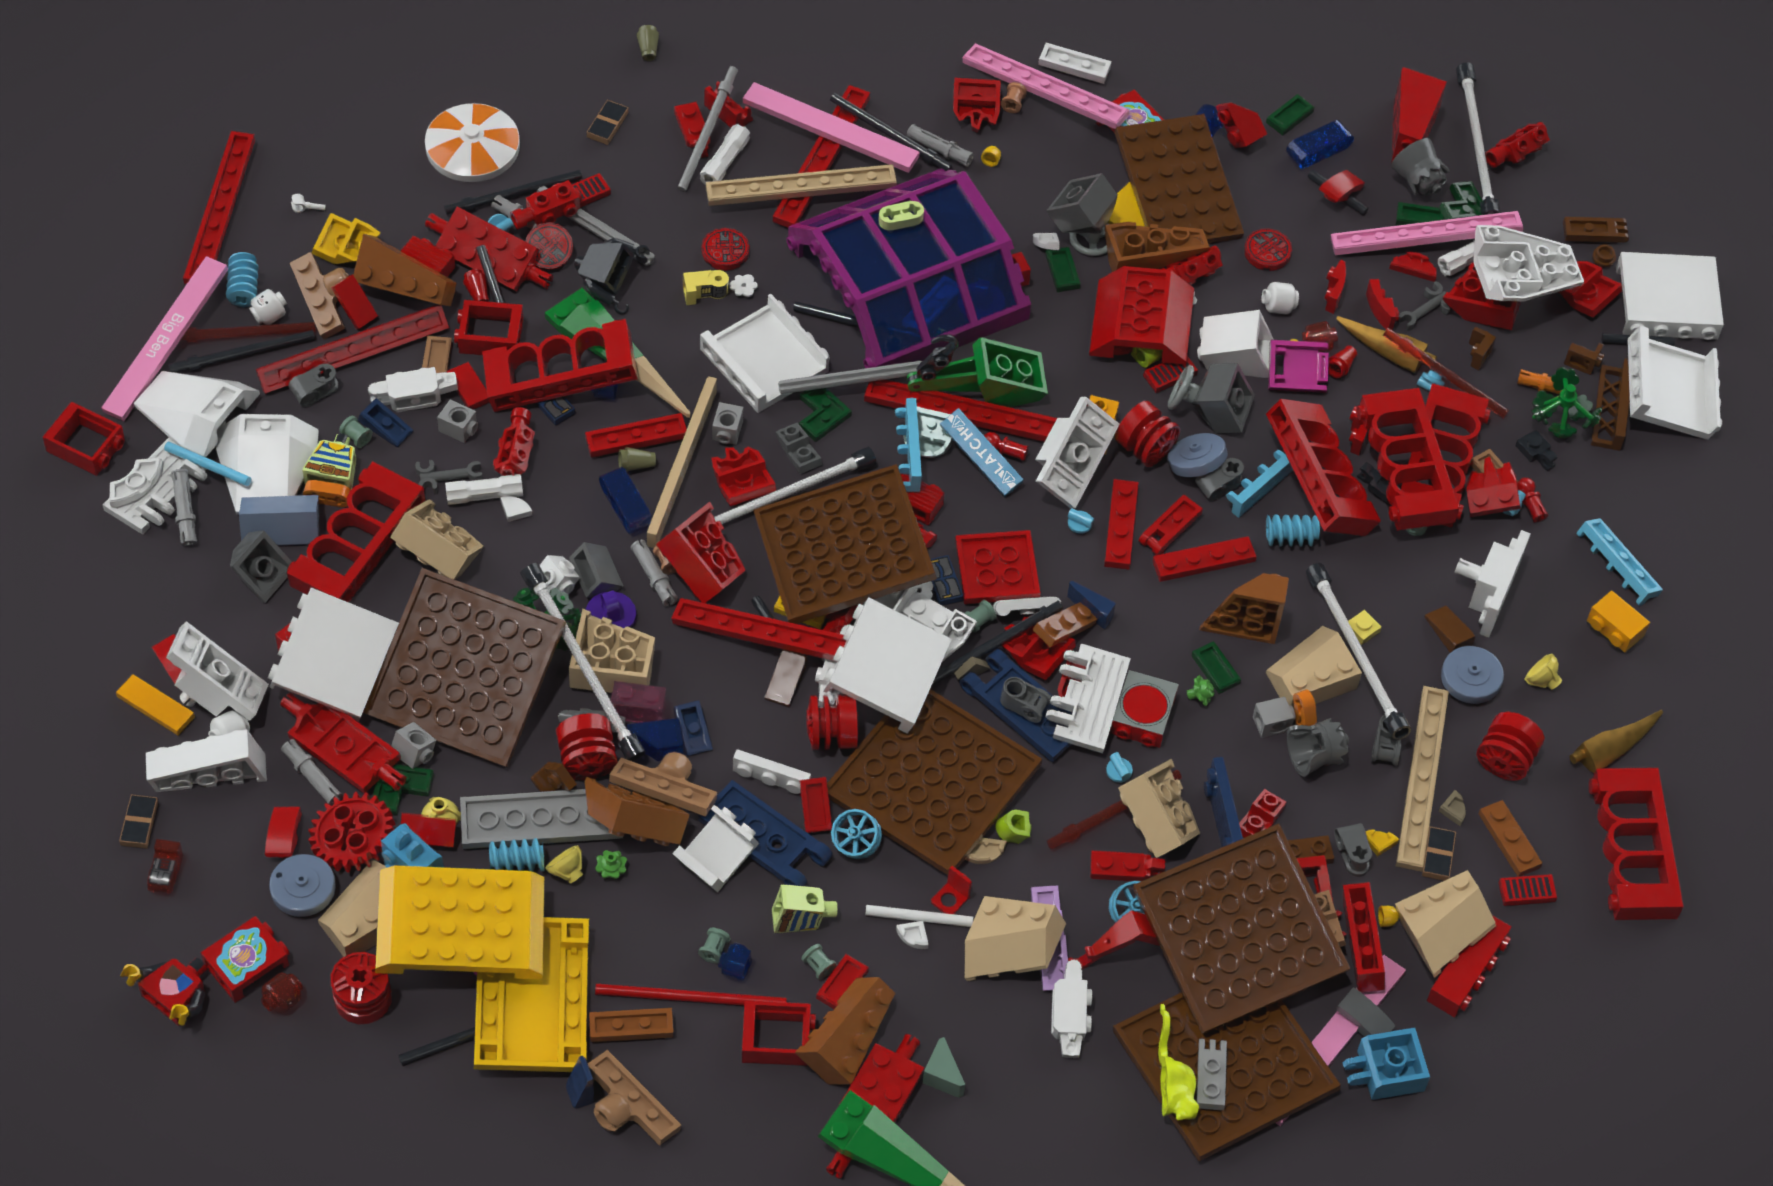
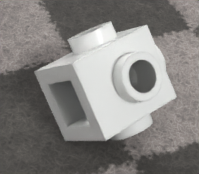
(559, 573)

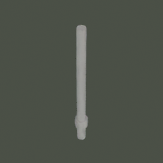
(724, 90)

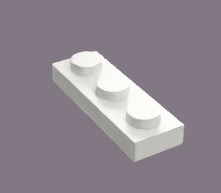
(1075, 63)
(768, 771)

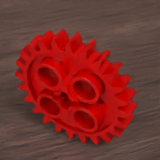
(351, 831)

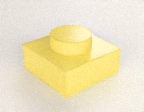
(1364, 627)

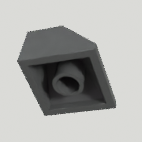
(260, 564)

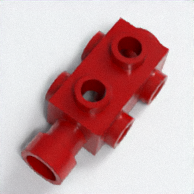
(1516, 146)
(548, 205)
(1197, 266)
(515, 444)

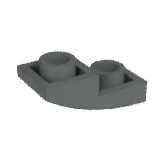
(797, 448)
(1364, 1014)

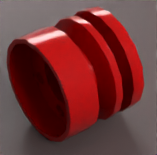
(1147, 433)
(832, 722)
(586, 746)
(1510, 746)
(358, 991)

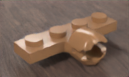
(318, 293)
(665, 782)
(629, 1101)

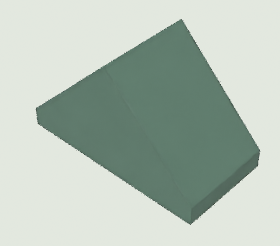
(943, 1072)

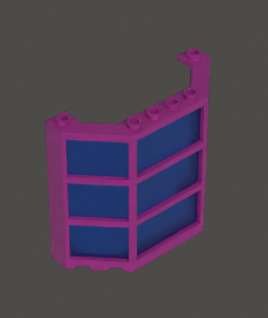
(921, 279)

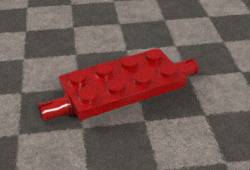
(510, 256)
(343, 744)
(887, 1083)

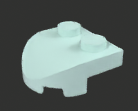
(932, 437)

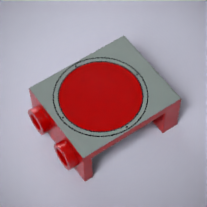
(1144, 709)

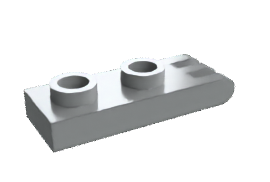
(1211, 1075)

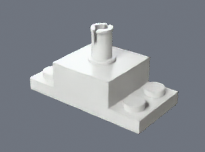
(1075, 451)
(1493, 579)
(213, 675)

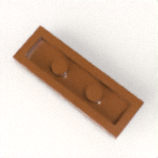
(1065, 624)
(1510, 838)
(631, 1024)

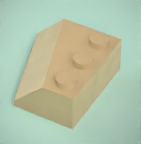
(436, 540)
(612, 653)
(1316, 664)
(1159, 809)
(354, 914)
(1445, 919)
(1011, 937)

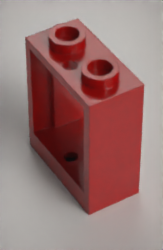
(488, 310)
(65, 426)
(774, 1011)

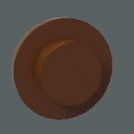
(1604, 255)

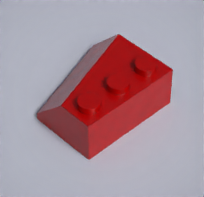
(1470, 302)
(702, 554)

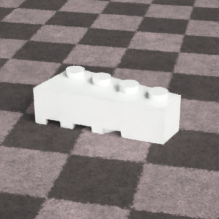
(206, 762)

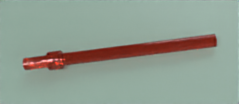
(192, 334)
(1406, 345)
(1073, 831)

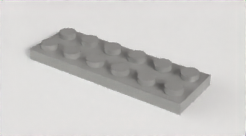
(520, 816)

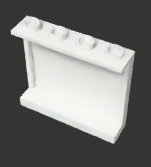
(1671, 295)
(763, 352)
(1673, 386)
(333, 653)
(887, 662)

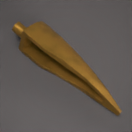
(1375, 340)
(1612, 744)

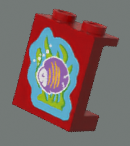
(1138, 108)
(244, 956)

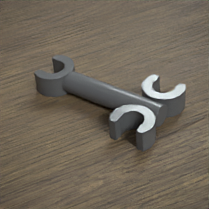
(1435, 299)
(429, 477)

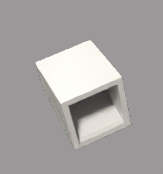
(1236, 339)

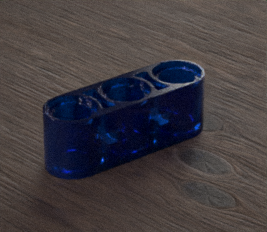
(1320, 144)
(625, 500)

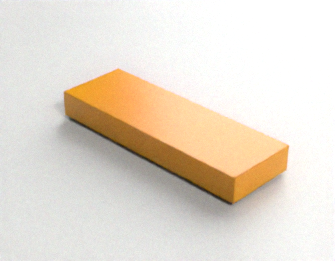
(155, 704)

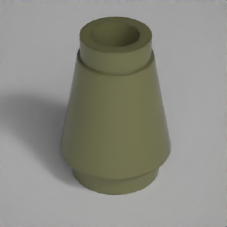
(648, 41)
(636, 459)

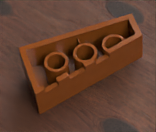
(394, 271)
(847, 1032)

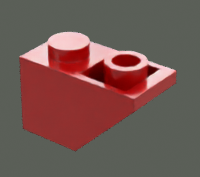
(1241, 124)

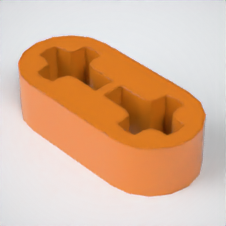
(329, 493)
(1304, 708)

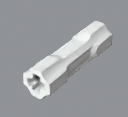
(732, 145)
(1456, 260)
(466, 491)

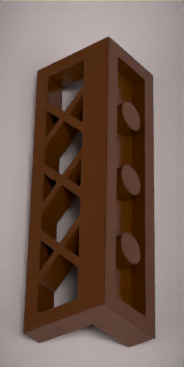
(1621, 406)

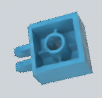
(406, 848)
(1390, 1064)

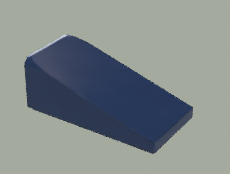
(384, 423)
(1099, 606)
(693, 728)
(580, 1084)

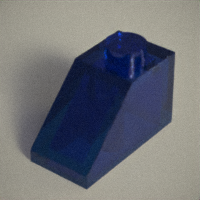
(659, 737)

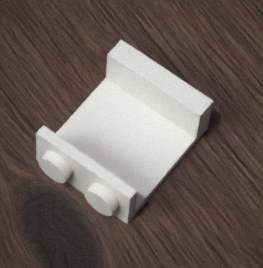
(718, 849)

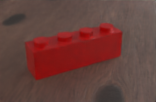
(1363, 937)
(1466, 972)

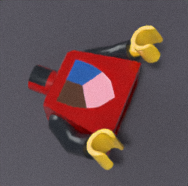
(170, 987)

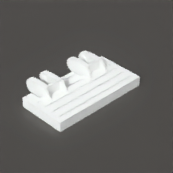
(159, 496)
(1091, 700)

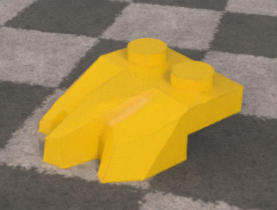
(341, 239)

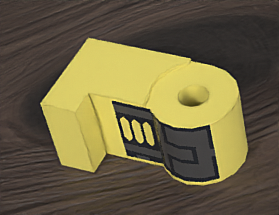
(704, 285)

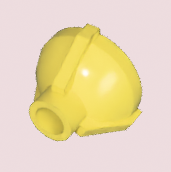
(1544, 673)
(448, 811)
(567, 864)

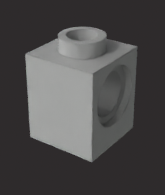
(455, 413)
(727, 415)
(1273, 716)
(414, 745)

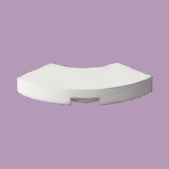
(136, 483)

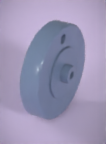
(1197, 455)
(1472, 674)
(302, 885)

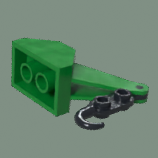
(998, 370)

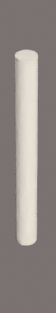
(915, 915)

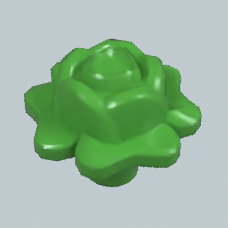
(1201, 690)
(611, 864)

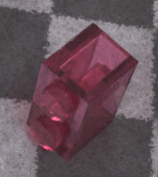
(639, 702)

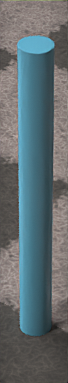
(207, 463)

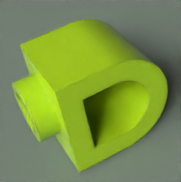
(1146, 356)
(1014, 826)

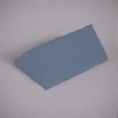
(284, 518)

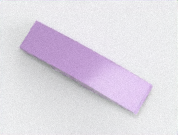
(1057, 965)

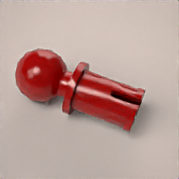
(1006, 446)
(1532, 499)

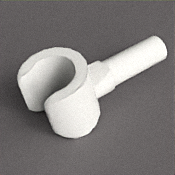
(300, 205)

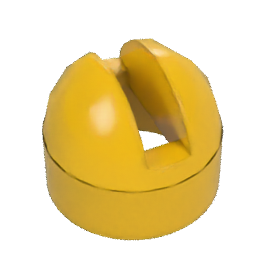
(991, 156)
(1387, 916)

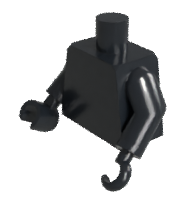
(606, 268)

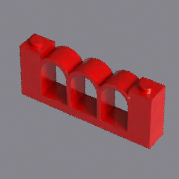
(502, 363)
(1459, 410)
(1295, 424)
(375, 484)
(1409, 509)
(1629, 899)

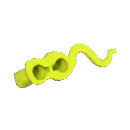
(1177, 1079)

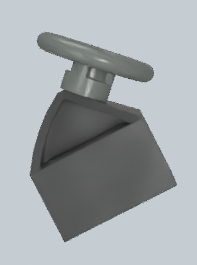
(1084, 210)
(1220, 398)

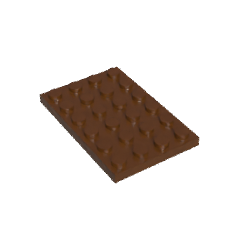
(1179, 176)

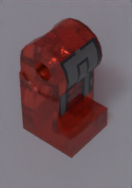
(165, 866)

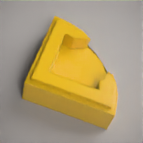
(1381, 841)

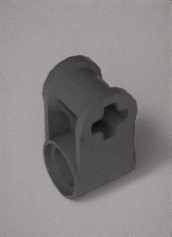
(312, 386)
(1222, 479)
(1026, 700)
(1384, 746)
(1354, 848)

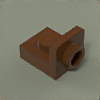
(1483, 345)
(1583, 358)
(553, 777)

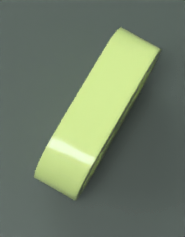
(901, 215)

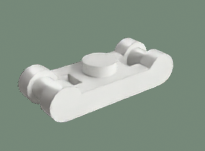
(1025, 605)

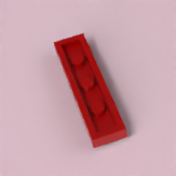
(636, 435)
(1121, 524)
(1204, 559)

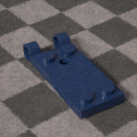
(1037, 734)
(1222, 802)
(771, 828)

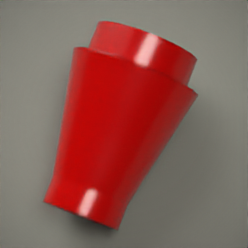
(476, 285)
(1341, 362)

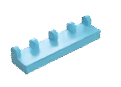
(912, 447)
(1262, 485)
(1620, 559)

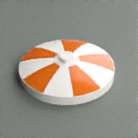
(472, 142)

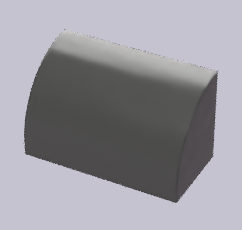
(595, 569)

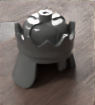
(1421, 167)
(1316, 745)

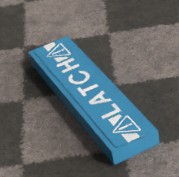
(981, 452)

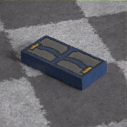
(556, 409)
(946, 585)

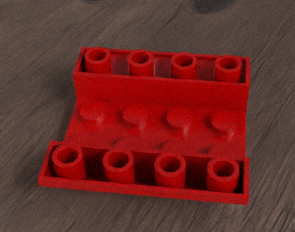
(1143, 311)

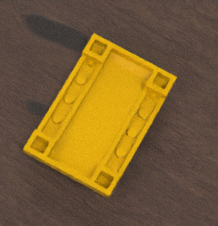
(460, 920)
(537, 1020)

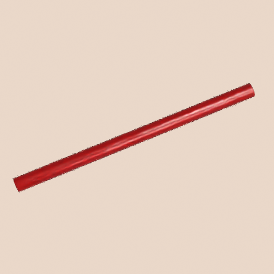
(681, 995)

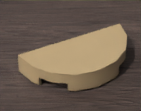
(986, 851)

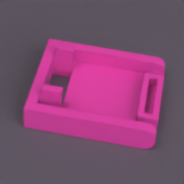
(1301, 366)

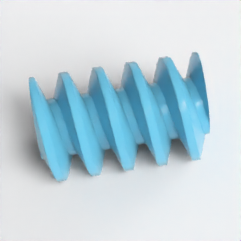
(242, 279)
(1292, 529)
(516, 855)

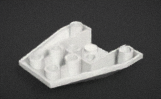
(1522, 265)
(192, 407)
(268, 451)
(933, 615)

